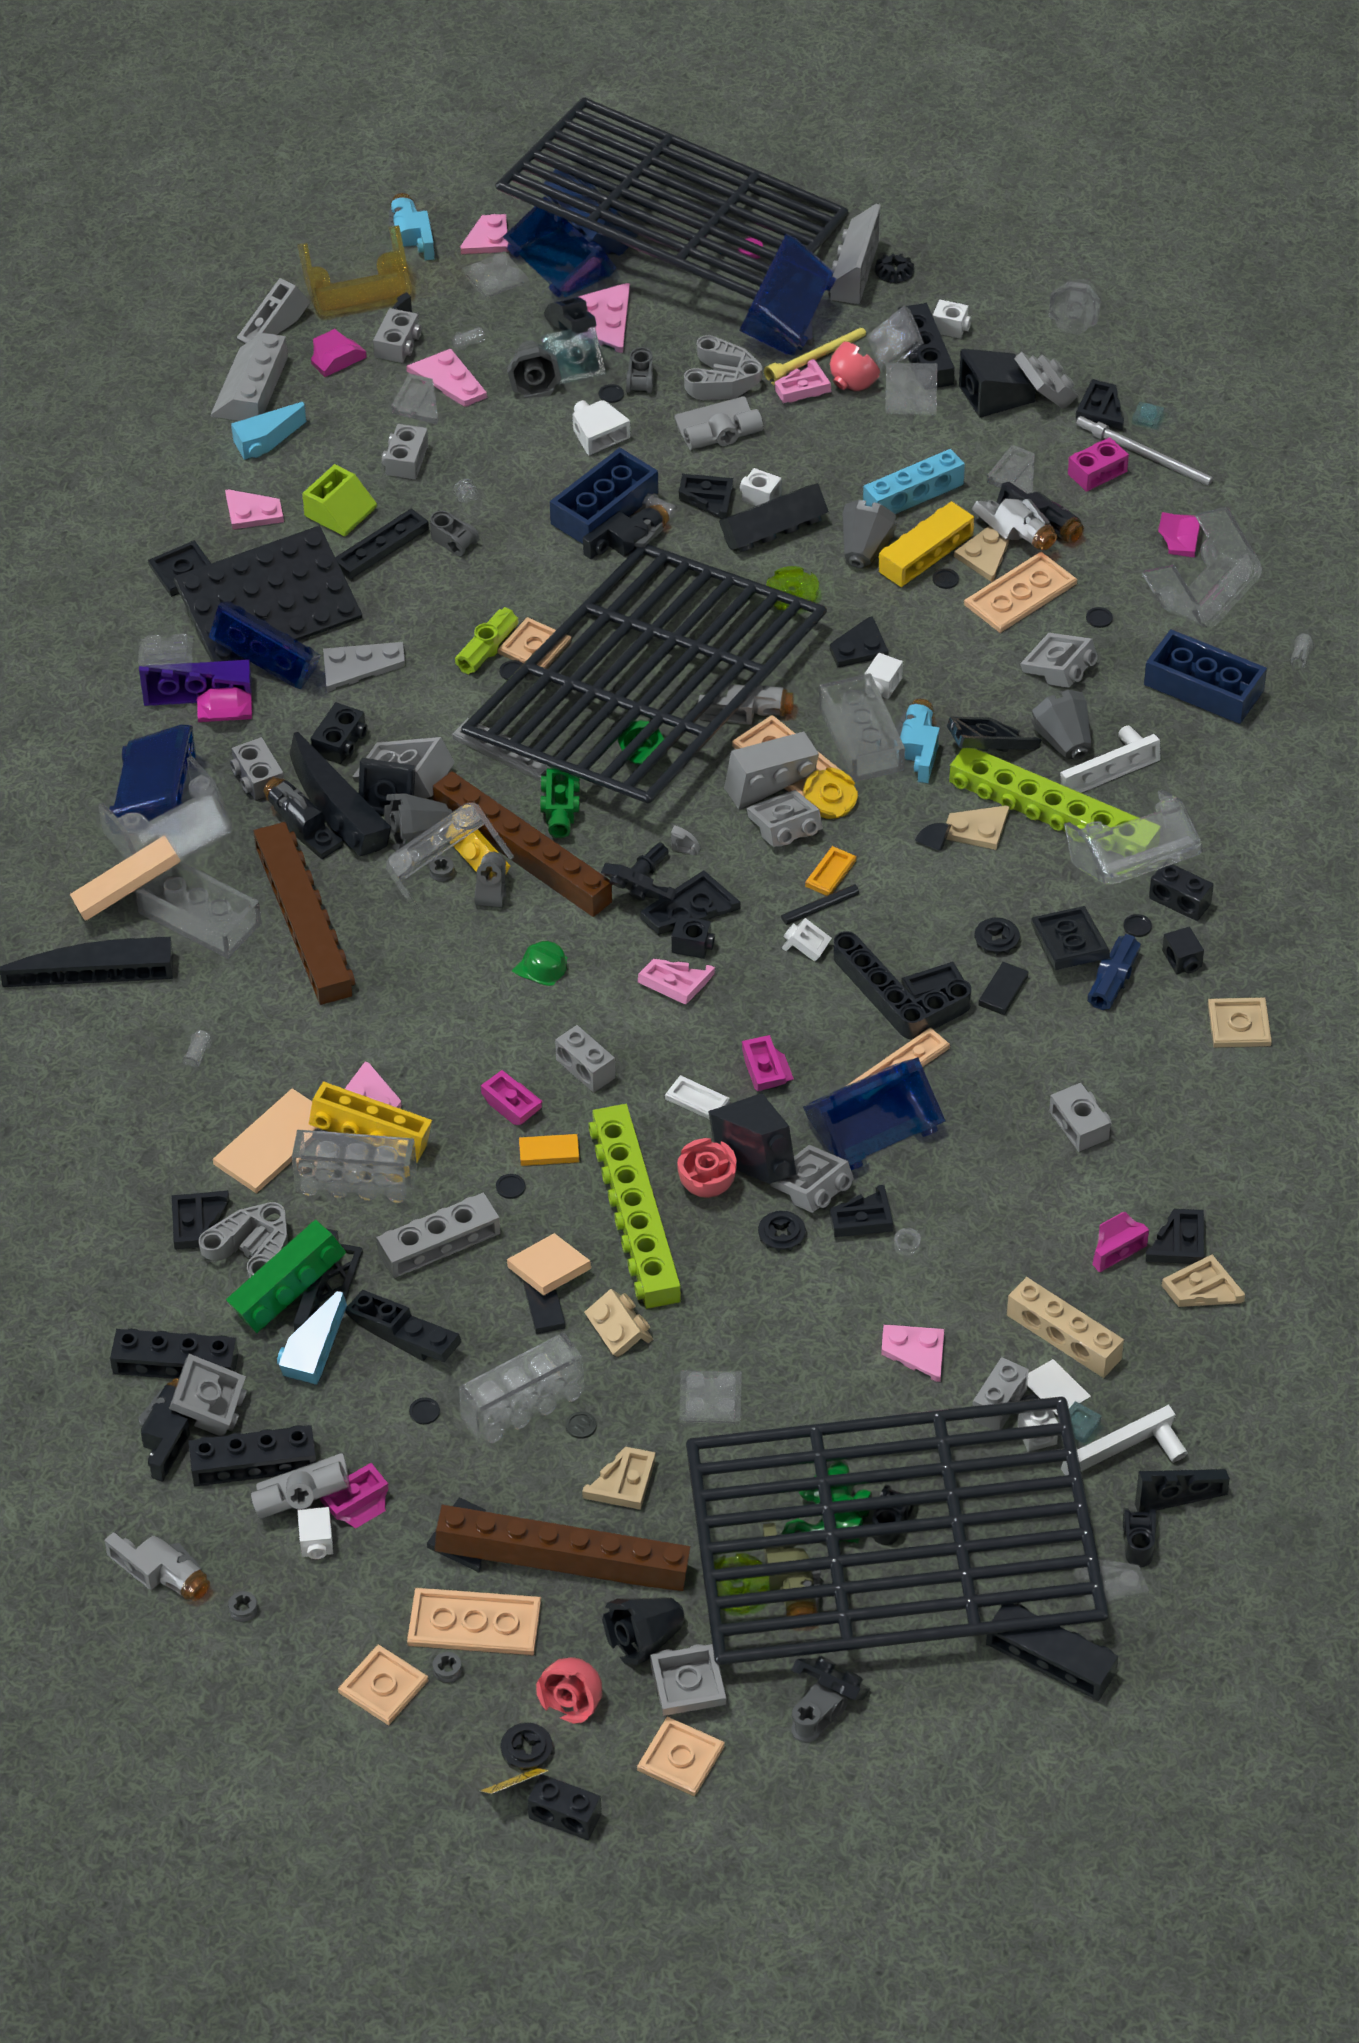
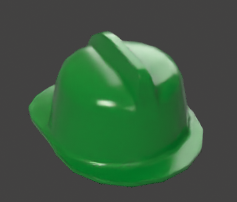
(647, 748)
(542, 963)

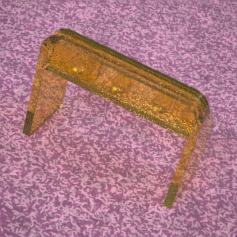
(362, 292)

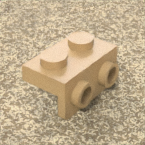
(618, 1322)

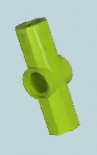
(486, 640)

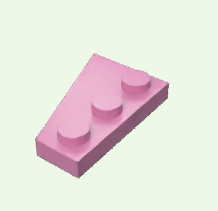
(450, 377)

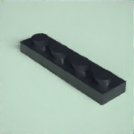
(382, 543)

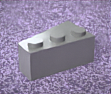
(769, 767)

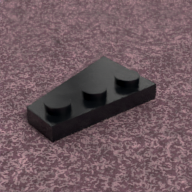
(696, 898)
(1178, 1487)

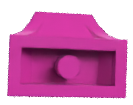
(335, 352)
(1180, 533)
(224, 705)
(765, 1063)
(510, 1098)
(1118, 1240)
(361, 1500)

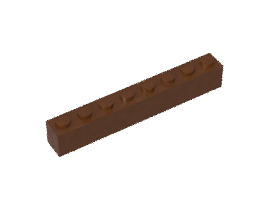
(531, 848)
(303, 913)
(561, 1548)

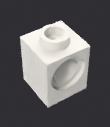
(952, 318)
(760, 487)
(886, 673)
(1038, 1418)
(315, 1532)

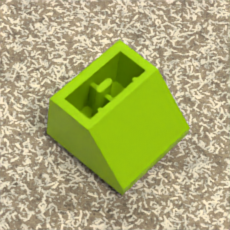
(338, 500)

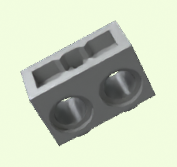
(396, 335)
(405, 451)
(255, 766)
(585, 1058)
(1004, 1384)

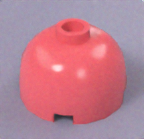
(852, 369)
(706, 1167)
(570, 1684)

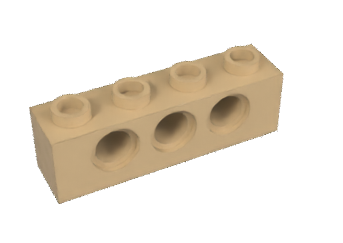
(1065, 1327)

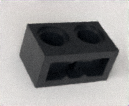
(339, 732)
(1181, 891)
(564, 1807)

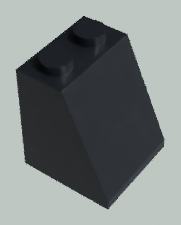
(993, 381)
(756, 1136)

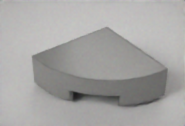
(684, 842)

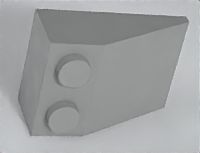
(428, 755)

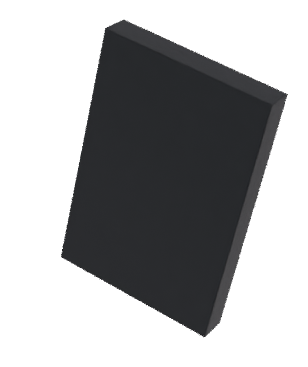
(1070, 938)

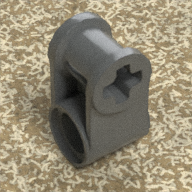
(640, 371)
(451, 533)
(491, 883)
(816, 1712)

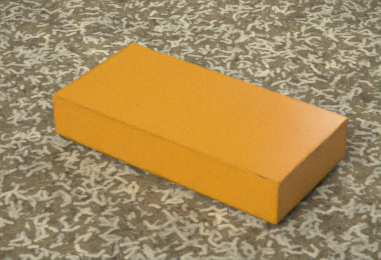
(830, 871)
(549, 1149)

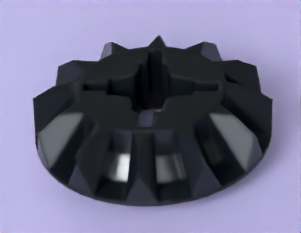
(886, 272)
(993, 927)
(779, 1220)
(534, 1735)

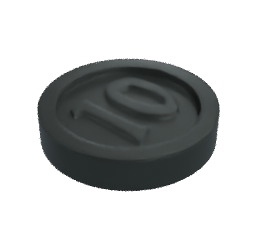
(580, 1425)

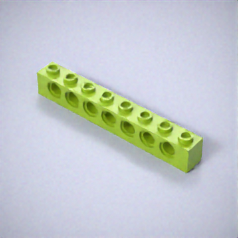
(1030, 792)
(635, 1207)

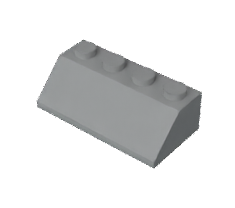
(856, 256)
(252, 378)

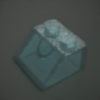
(576, 354)

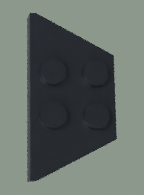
(987, 734)

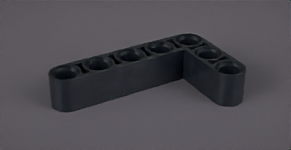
(891, 998)

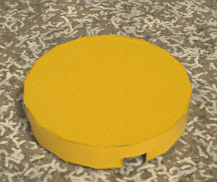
(831, 792)

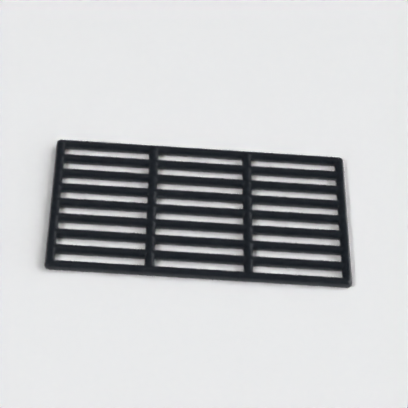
(642, 169)
(642, 707)
(833, 1535)

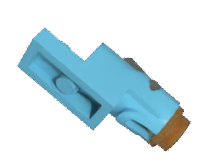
(413, 225)
(919, 737)

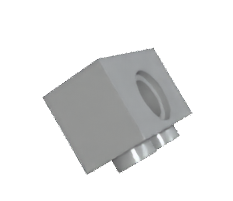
(1080, 1116)

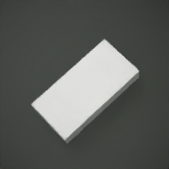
(695, 1097)

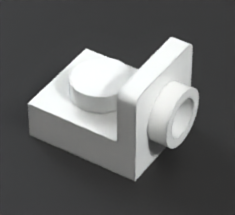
(807, 939)

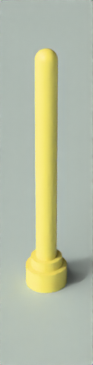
(780, 370)

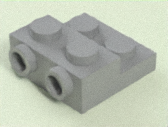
(1048, 378)
(1060, 659)
(785, 818)
(817, 1178)
(209, 1395)
(687, 1679)

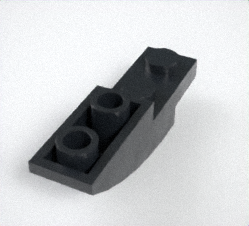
(570, 315)
(398, 1327)

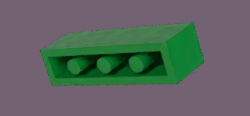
(286, 1276)

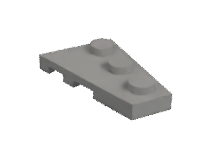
(354, 663)

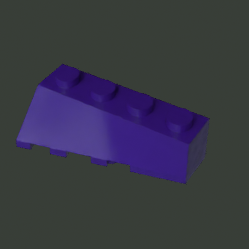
(187, 681)

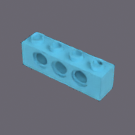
(916, 482)

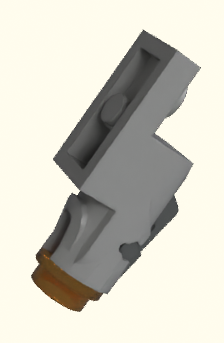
(1017, 520)
(763, 701)
(159, 1562)

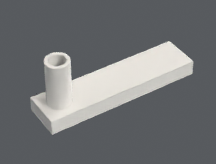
(1097, 771)
(1154, 1424)

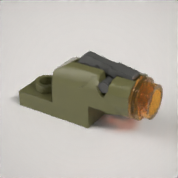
(792, 1580)

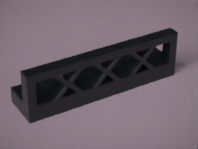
(315, 1292)

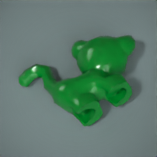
(838, 1494)

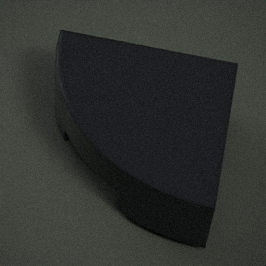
(403, 303)
(934, 835)

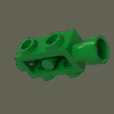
(559, 801)

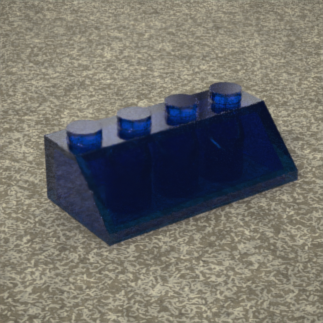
(263, 645)

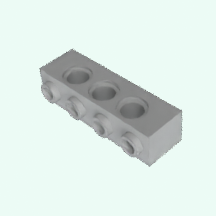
(438, 1235)

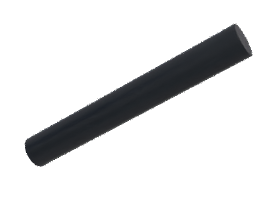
(820, 904)

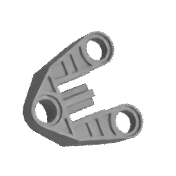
(732, 371)
(249, 1233)

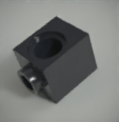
(692, 937)
(1183, 950)

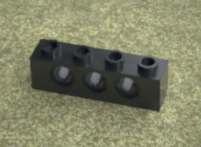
(933, 348)

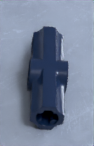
(1114, 972)

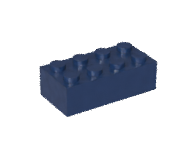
(607, 244)
(609, 487)
(1205, 676)

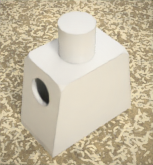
(599, 425)

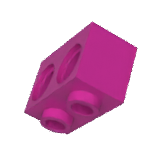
(1098, 464)

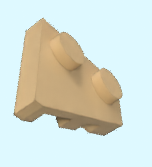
(983, 552)
(978, 826)
(1202, 1285)
(624, 1479)

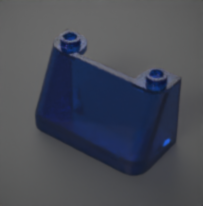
(558, 252)
(788, 297)
(154, 772)
(876, 1112)

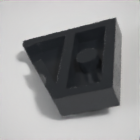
(1101, 405)
(862, 1215)

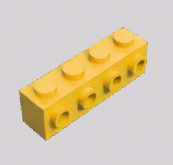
(926, 544)
(352, 1113)

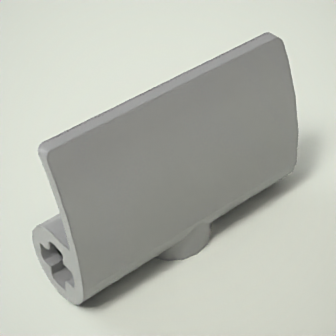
(718, 423)
(300, 1486)

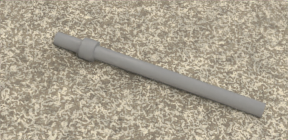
(1102, 431)

